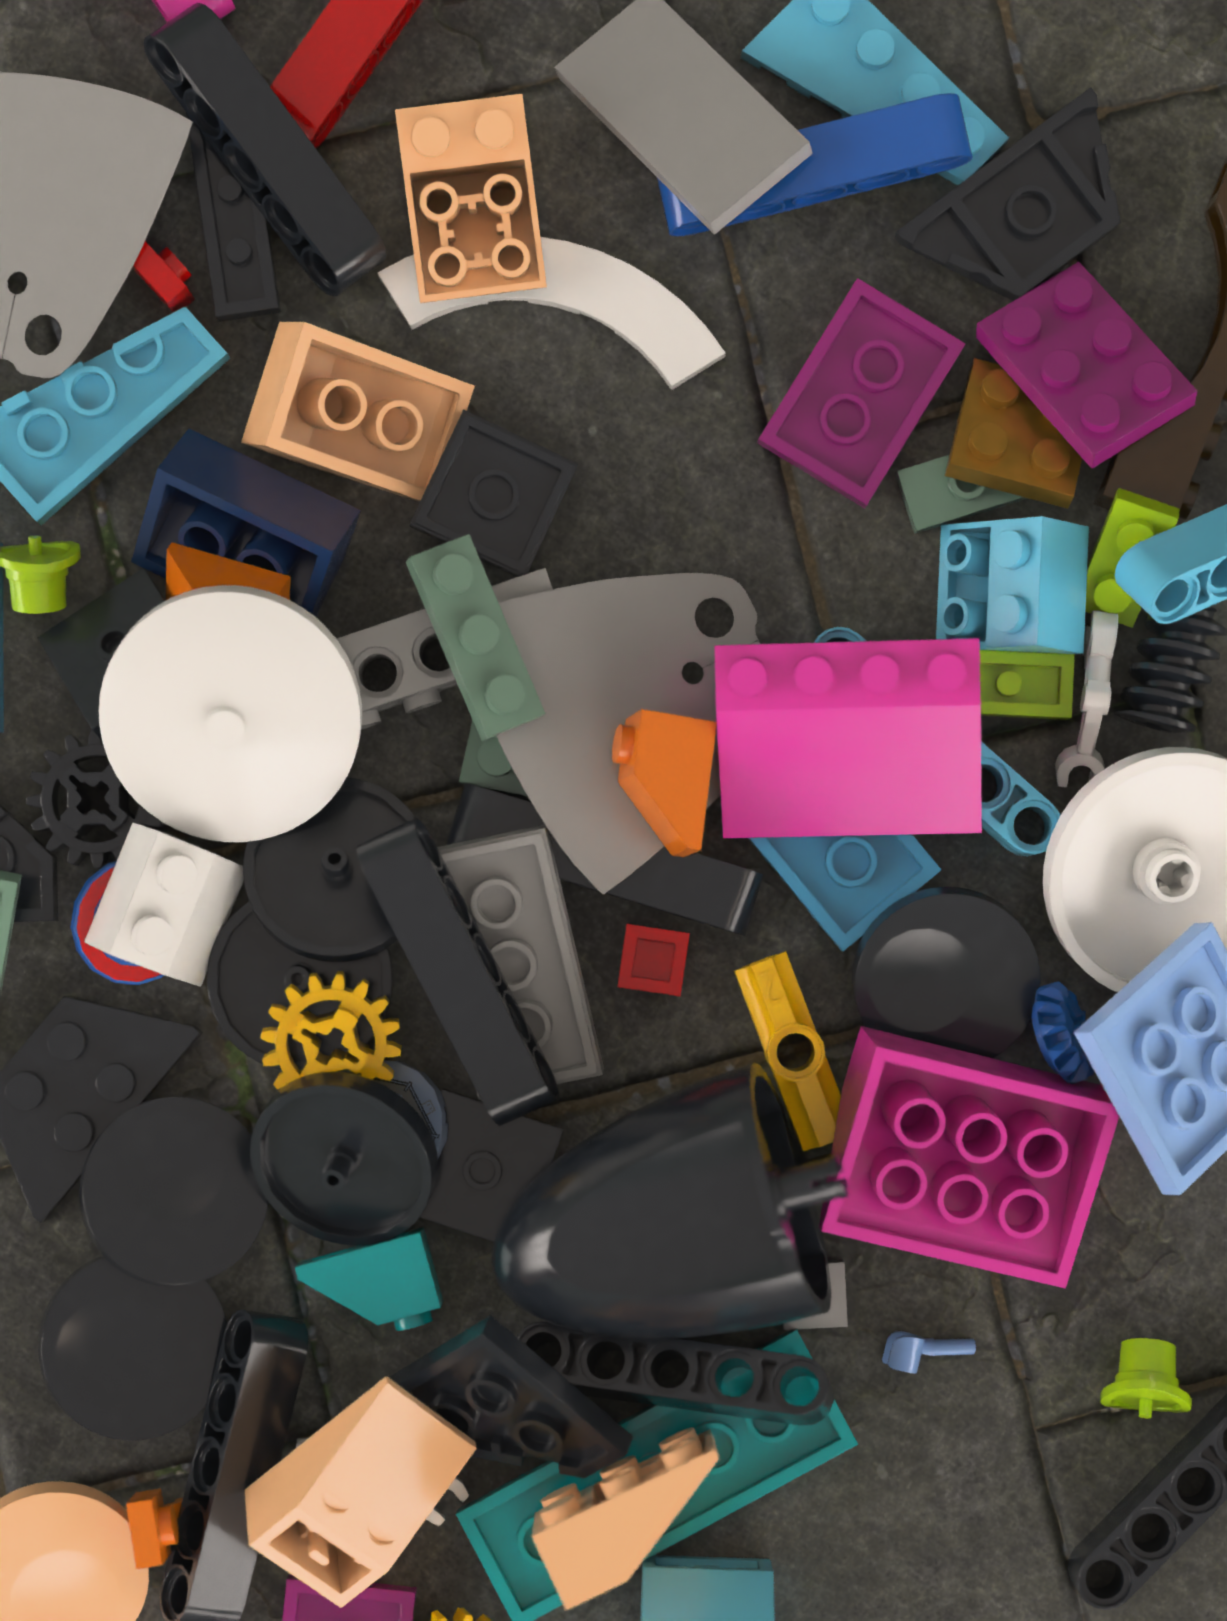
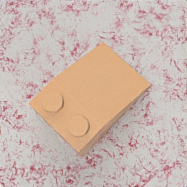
(354, 410)

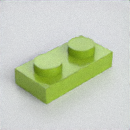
(1127, 523)
(1026, 684)

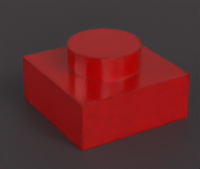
(164, 276)
(653, 960)

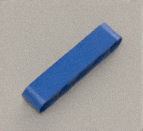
(854, 158)

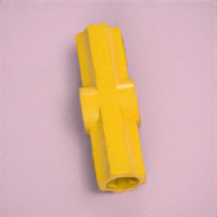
(781, 1010)

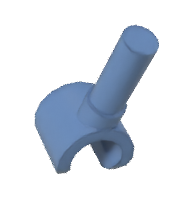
(905, 1349)

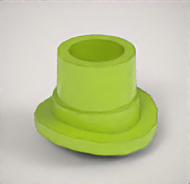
(38, 574)
(1146, 1379)

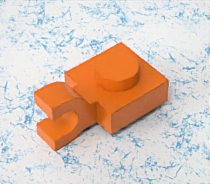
(152, 1527)

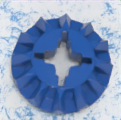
(1054, 1023)

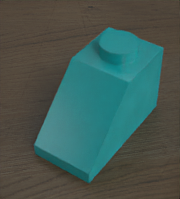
(380, 1280)

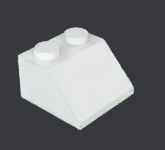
(165, 904)

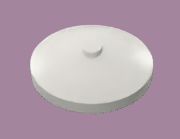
(230, 713)
(1139, 861)

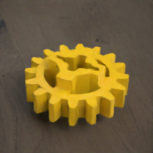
(305, 1024)

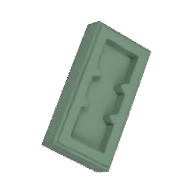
(940, 500)

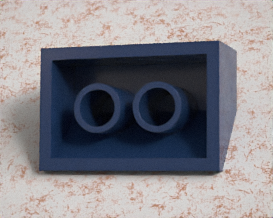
(245, 513)

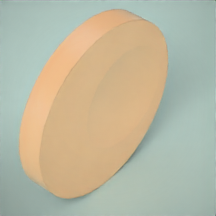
(67, 1556)

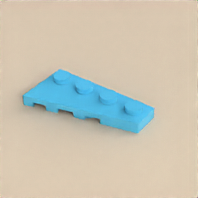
(861, 64)
(97, 409)

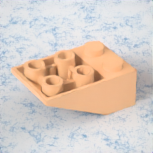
(471, 198)
(355, 1491)
(606, 1530)

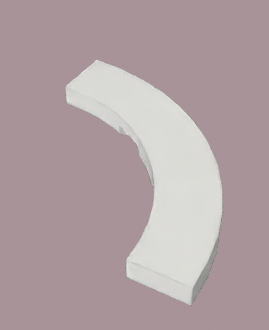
(599, 288)

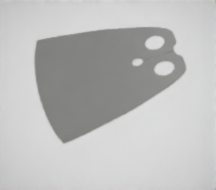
(75, 204)
(594, 662)

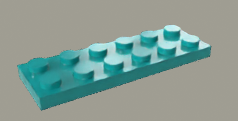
(751, 1463)

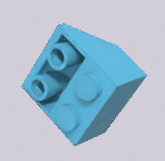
(1014, 584)
(706, 1589)

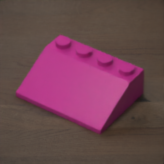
(849, 738)
(967, 1157)

